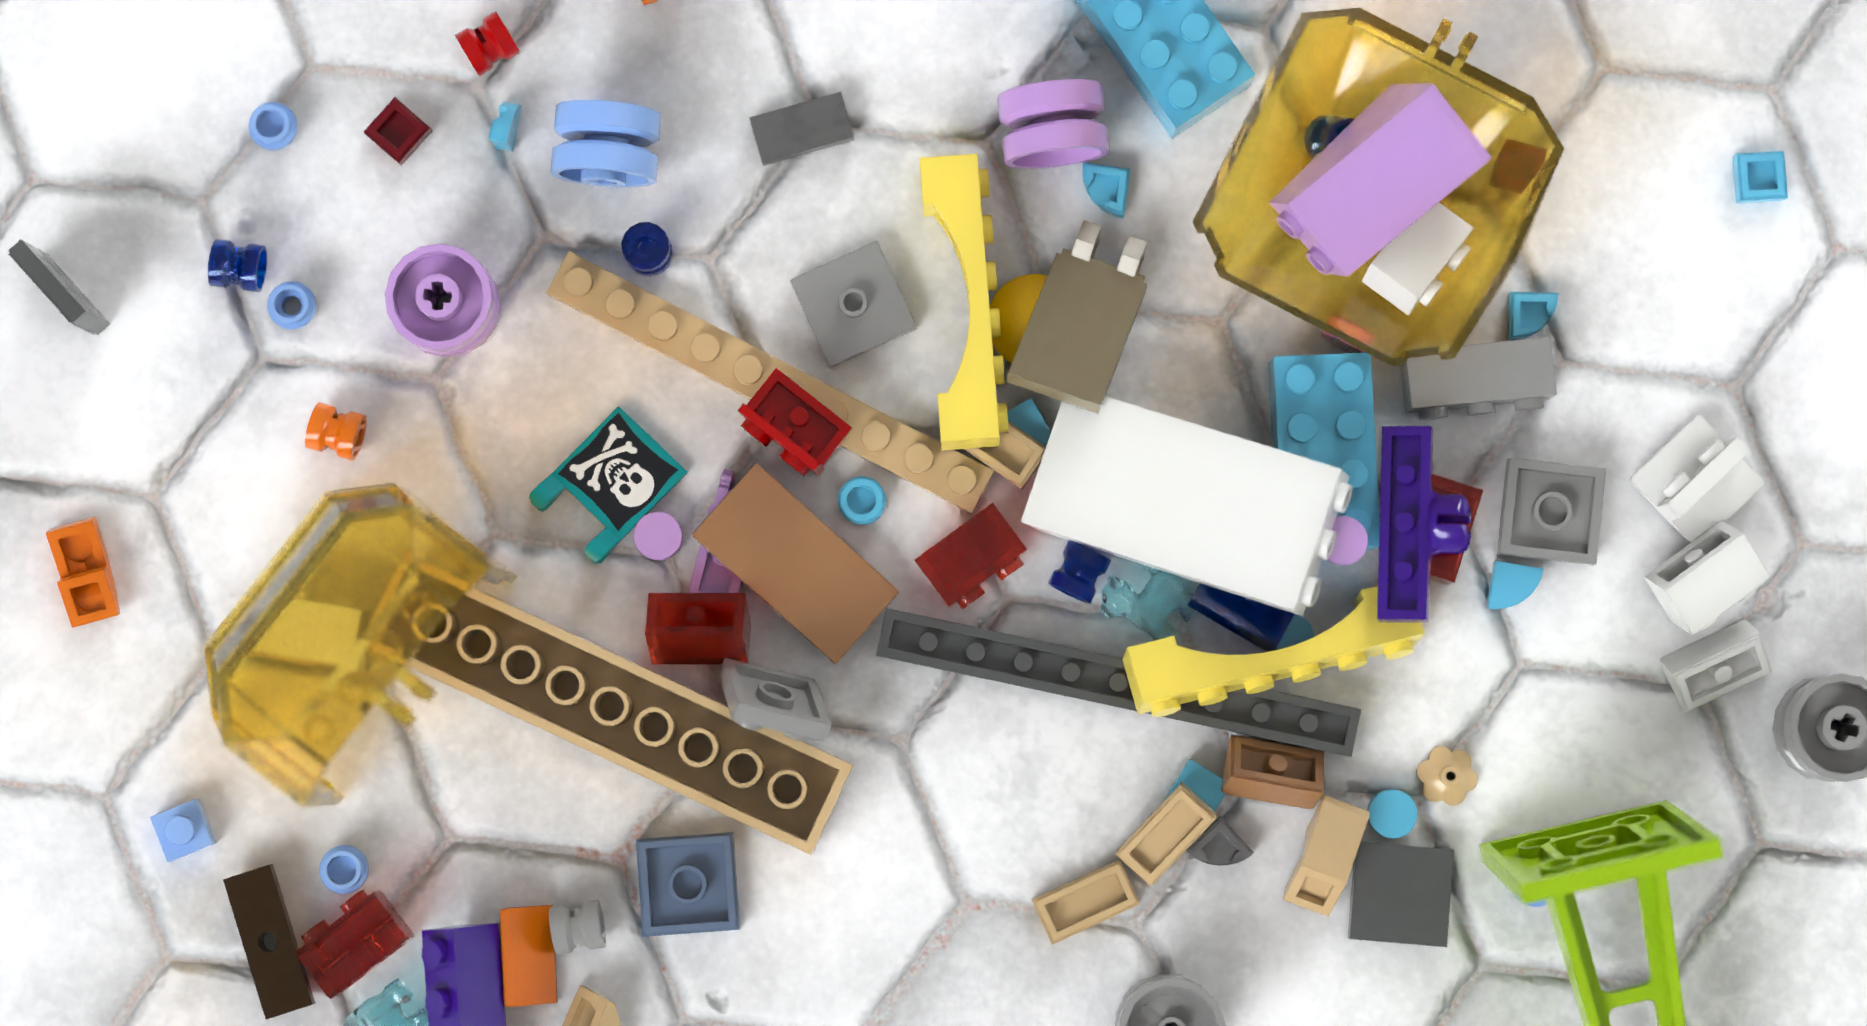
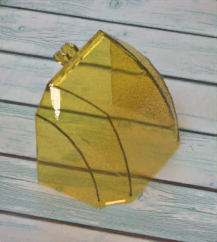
(1338, 67)

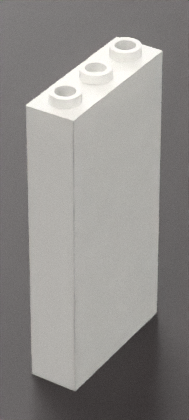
(1189, 501)

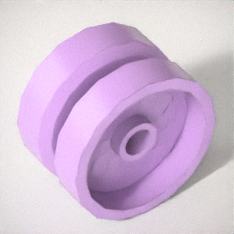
(1053, 123)
(426, 277)

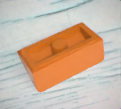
(527, 956)

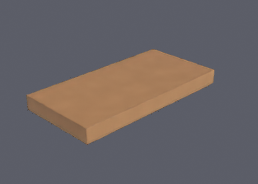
(795, 563)

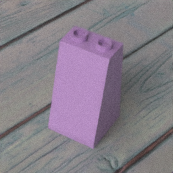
(1378, 177)

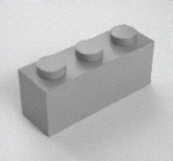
(1480, 379)

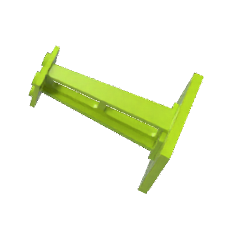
(1597, 853)

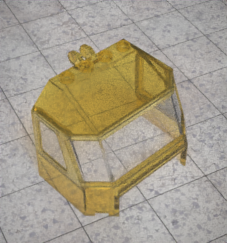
(335, 631)

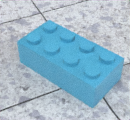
(1172, 56)
(1327, 415)

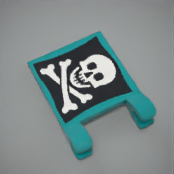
(616, 476)

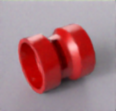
(487, 43)

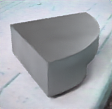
(1220, 845)

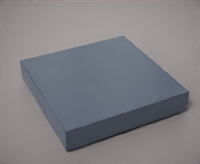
(688, 884)

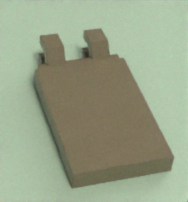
(1081, 322)

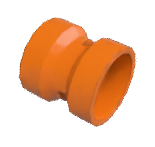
(340, 432)

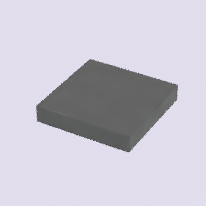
(58, 287)
(1401, 894)

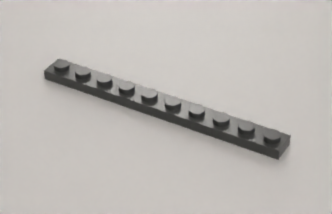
(1104, 681)

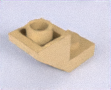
(1327, 855)

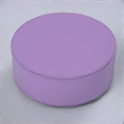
(658, 536)
(1350, 541)

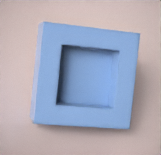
(183, 830)

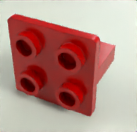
(795, 422)

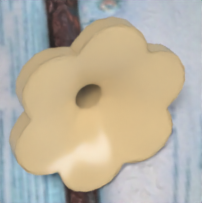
(1434, 771)

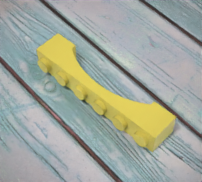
(953, 196)
(1170, 675)

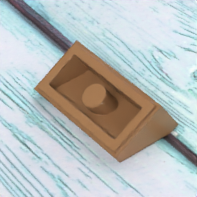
(1273, 772)

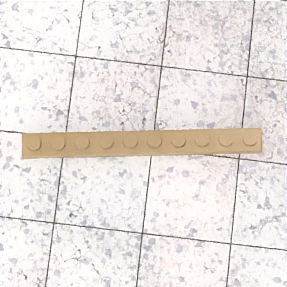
(746, 368)

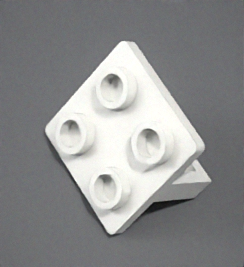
(1698, 479)

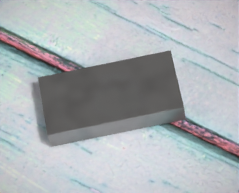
(802, 128)

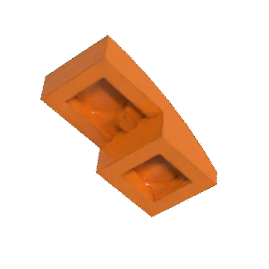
(84, 572)

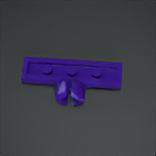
(1413, 524)

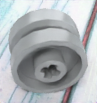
(1804, 730)
(1166, 1000)

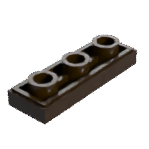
(277, 972)

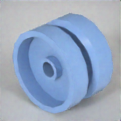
(606, 143)

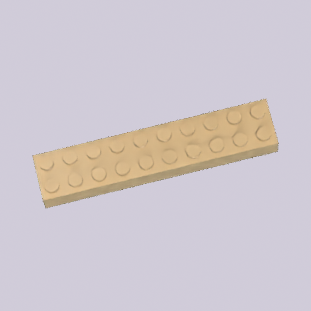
(634, 718)

